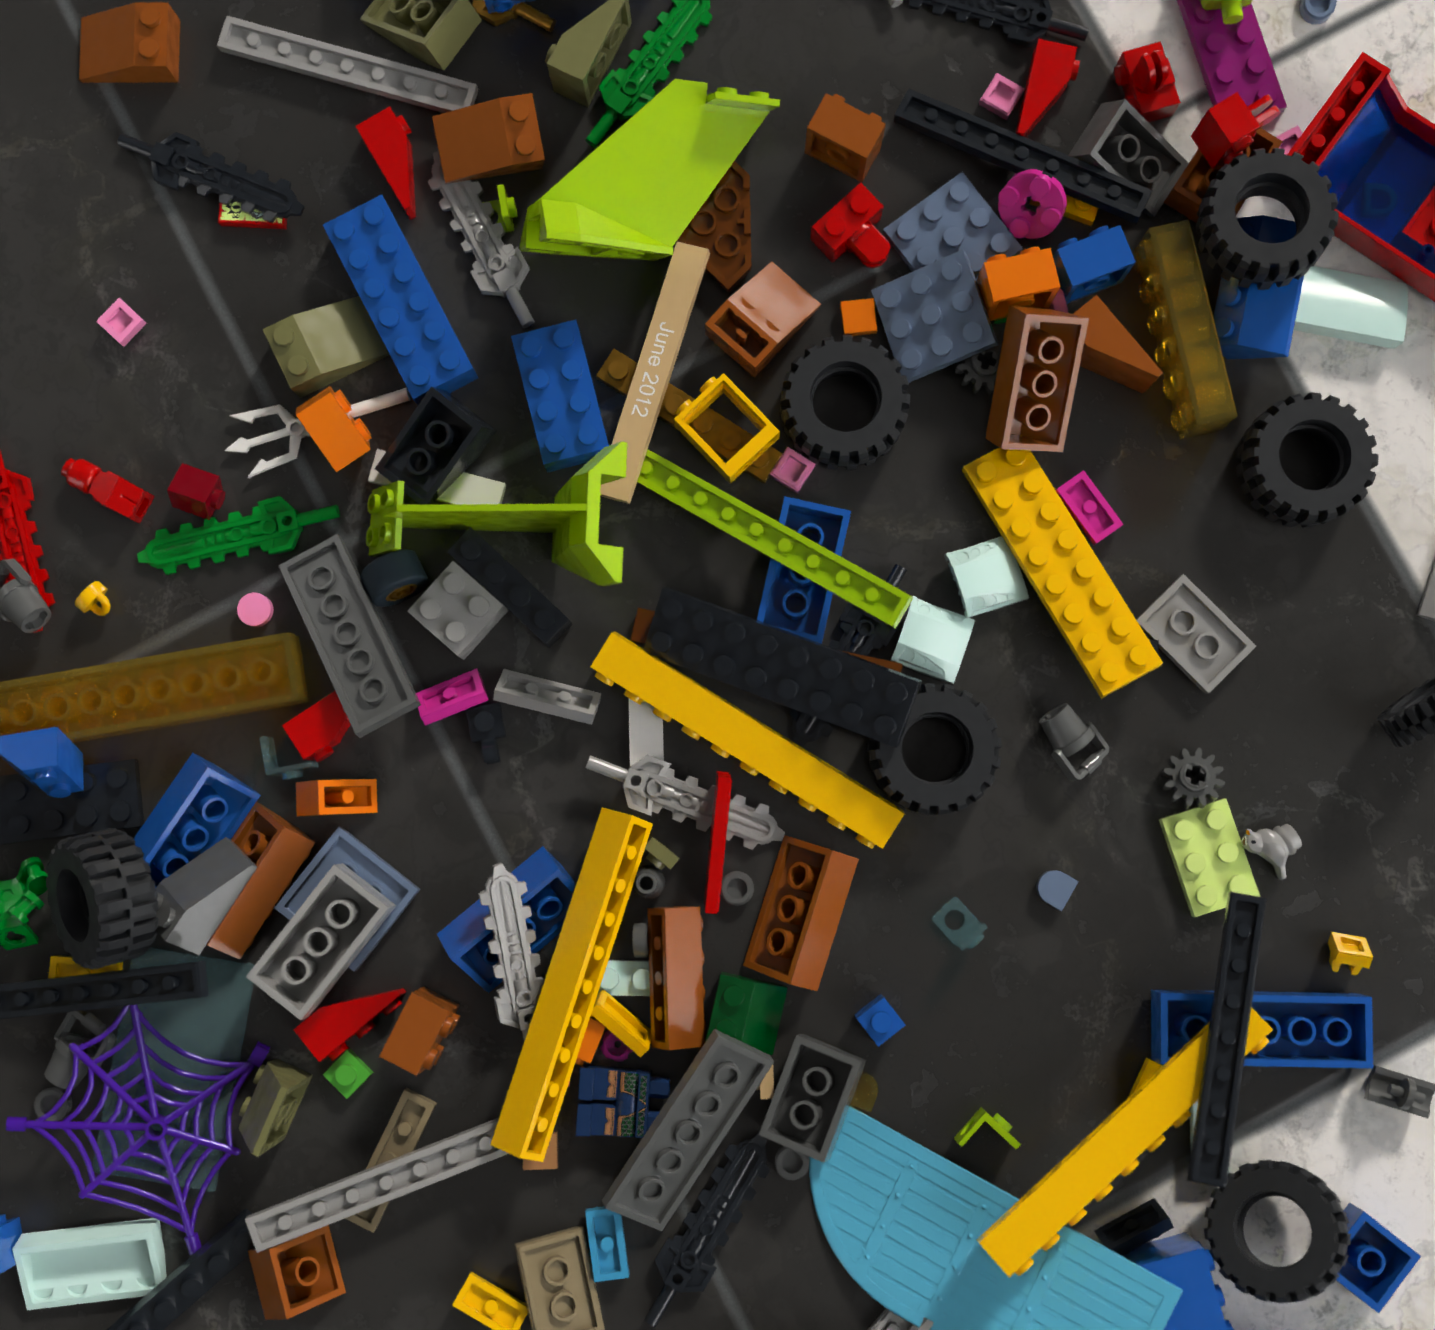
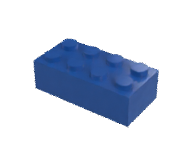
(560, 395)
(789, 598)

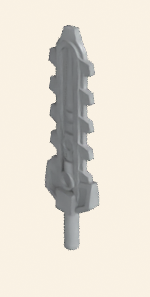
(498, 266)
(652, 786)
(511, 942)

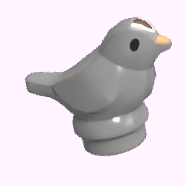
(1273, 845)

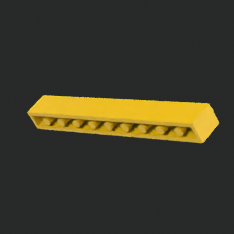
(748, 740)
(571, 985)
(1105, 1154)

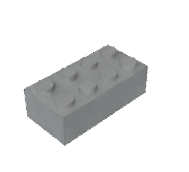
(321, 941)

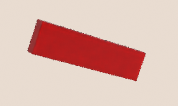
(717, 842)

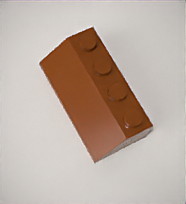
(1036, 379)
(278, 852)
(800, 913)

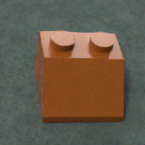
(297, 1274)

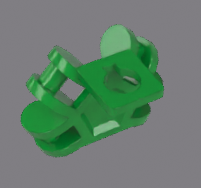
(18, 899)

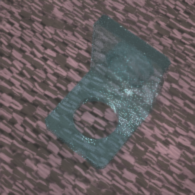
(271, 765)
(969, 934)

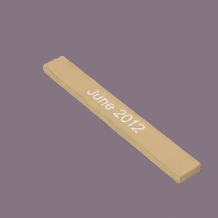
(657, 363)

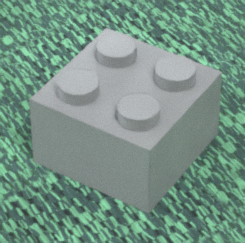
(458, 610)

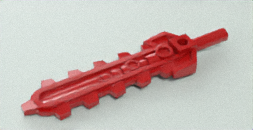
(16, 530)

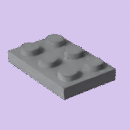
(1195, 634)

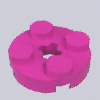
(1040, 188)

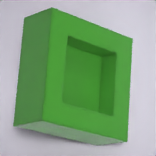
(348, 1073)

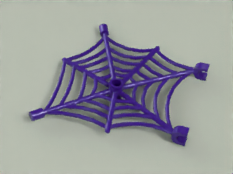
(245, 1068)

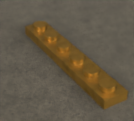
(712, 427)

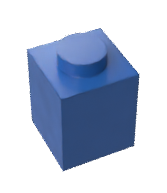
(879, 1020)

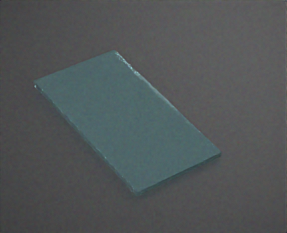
(203, 1026)

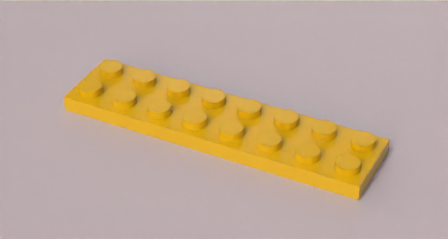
(1062, 568)

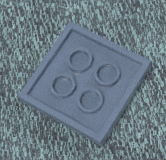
(948, 222)
(935, 316)
(347, 849)

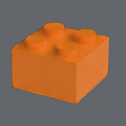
(1018, 281)
(333, 428)

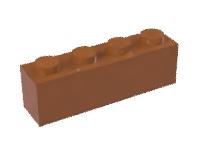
(676, 977)

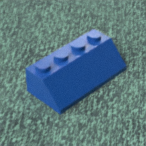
(1253, 320)
(193, 816)
(547, 894)

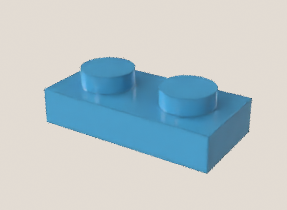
(607, 1244)

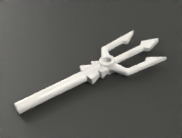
(297, 430)

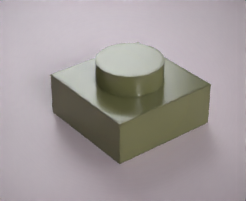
(660, 854)

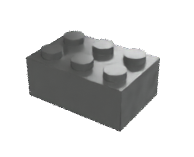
(812, 1097)

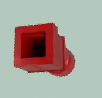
(107, 488)

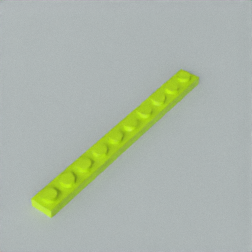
(774, 540)

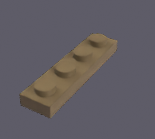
(398, 1139)

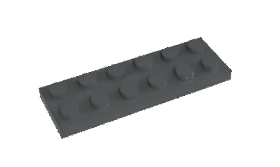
(349, 636)
(687, 1130)

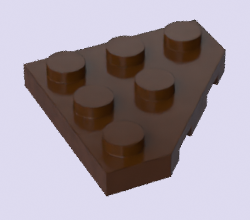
(725, 229)

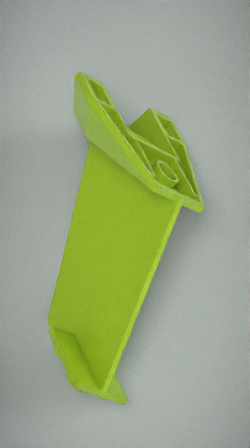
(647, 176)
(570, 519)

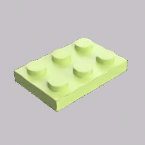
(1208, 856)

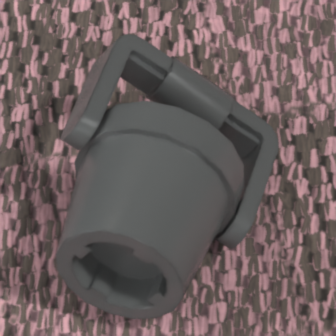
(21, 599)
(1069, 735)
(61, 1063)

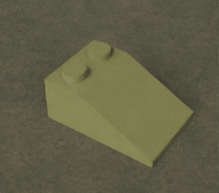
(424, 28)
(587, 51)
(325, 344)
(273, 1105)

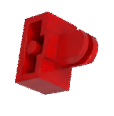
(1148, 81)
(1230, 127)
(852, 228)

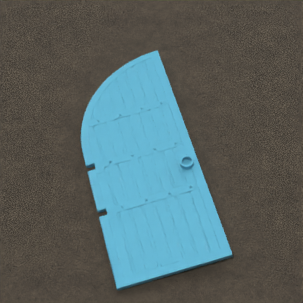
(909, 1237)

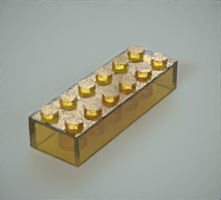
(1184, 330)

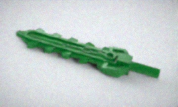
(631, 89)
(271, 526)

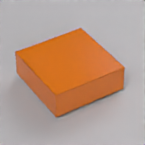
(858, 317)

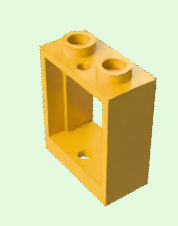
(710, 391)

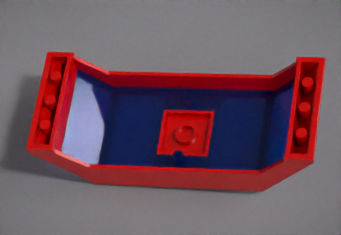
(1380, 170)

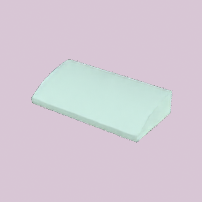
(1353, 307)
(90, 1263)

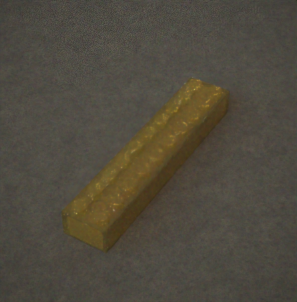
(158, 690)

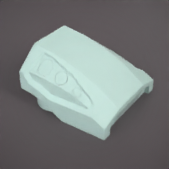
(987, 576)
(933, 640)

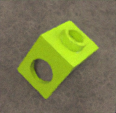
(505, 208)
(997, 1122)

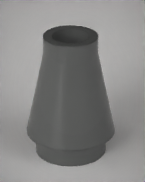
(658, 882)

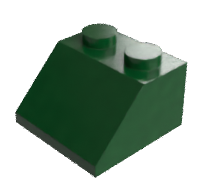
(748, 1010)

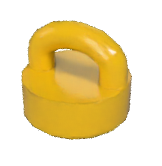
(90, 596)

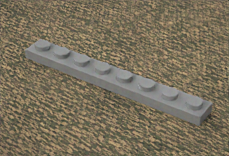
(345, 66)
(373, 1186)

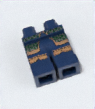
(630, 1105)

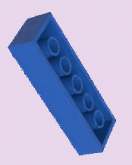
(399, 299)
(1306, 1027)

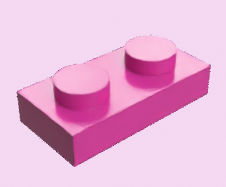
(1089, 507)
(451, 696)

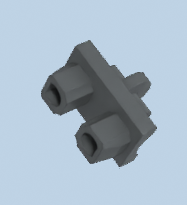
(1399, 1091)

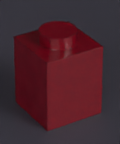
(196, 491)

